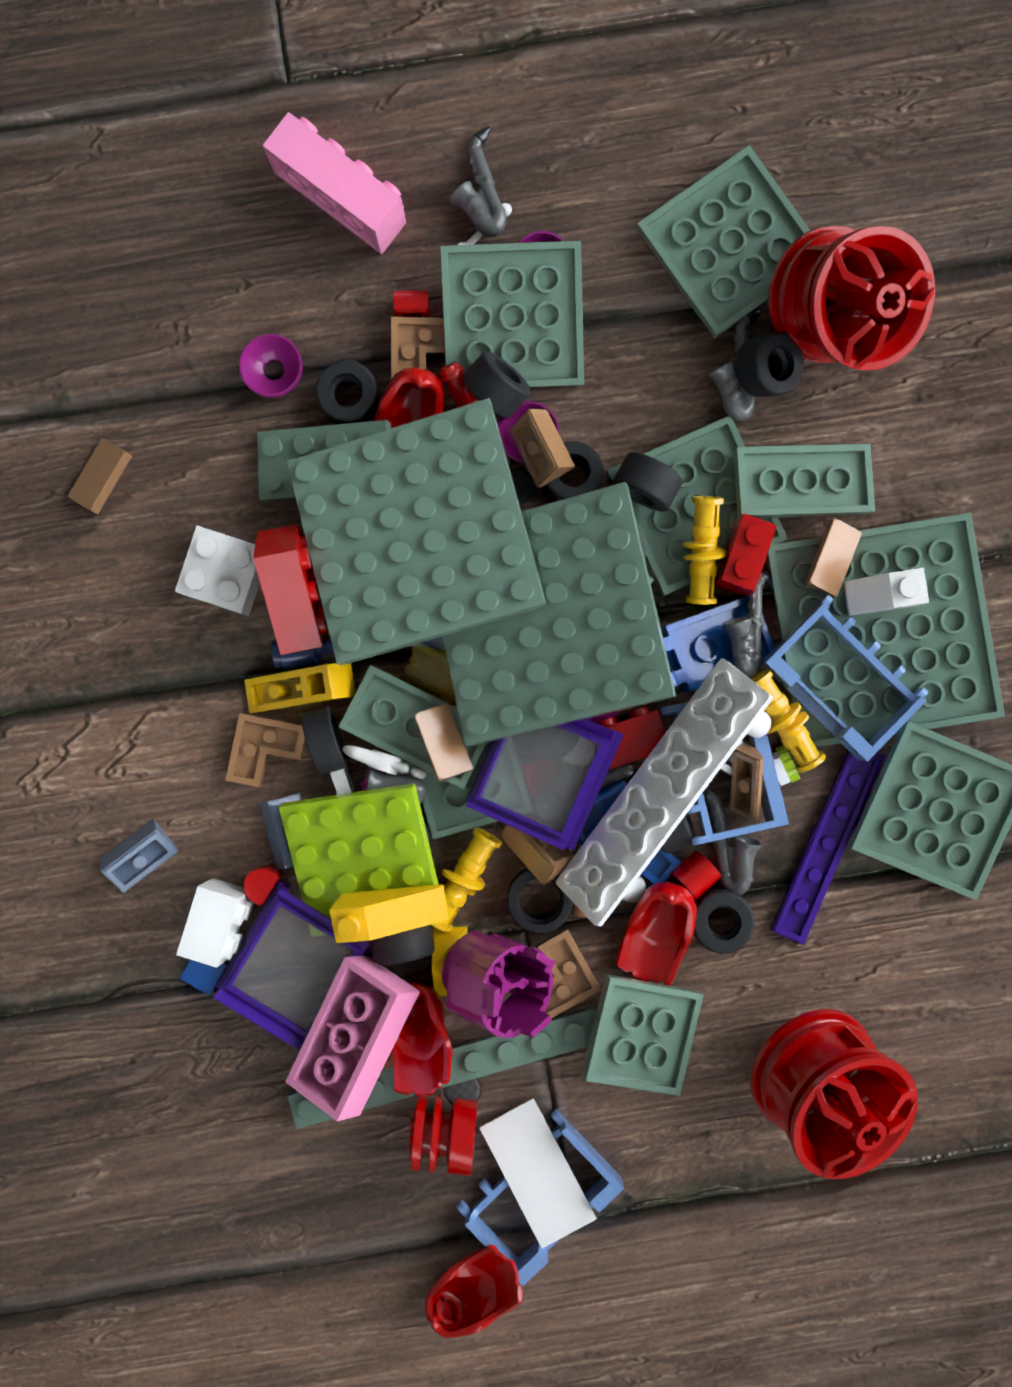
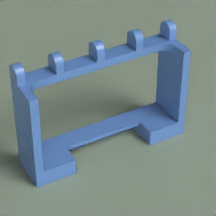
(845, 735)
(771, 799)
(597, 1196)

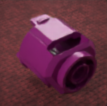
(486, 968)

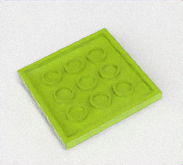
(357, 843)

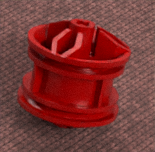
(873, 319)
(855, 1118)

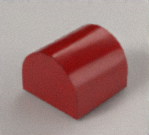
(411, 303)
(696, 874)
(261, 883)

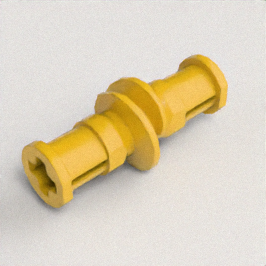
(704, 550)
(789, 723)
(466, 877)

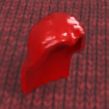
(411, 397)
(658, 933)
(423, 1047)
(473, 1293)

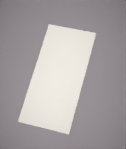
(537, 1173)

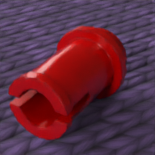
(453, 378)

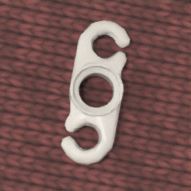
(383, 761)

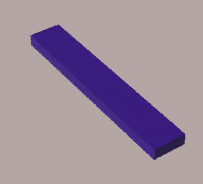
(825, 847)

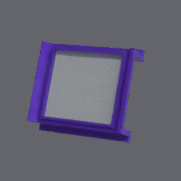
(546, 779)
(285, 967)

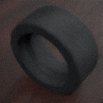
(324, 740)
(527, 922)

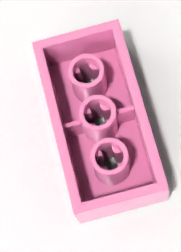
(335, 182)
(352, 1037)

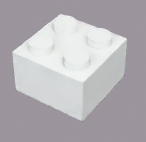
(220, 571)
(215, 923)

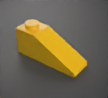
(300, 687)
(386, 912)

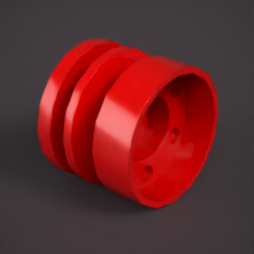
(443, 1135)

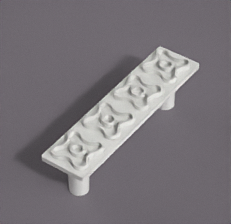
(664, 791)

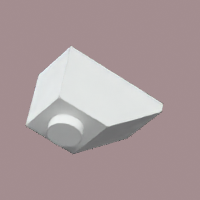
(886, 592)

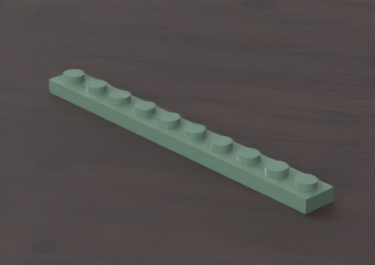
(475, 1060)

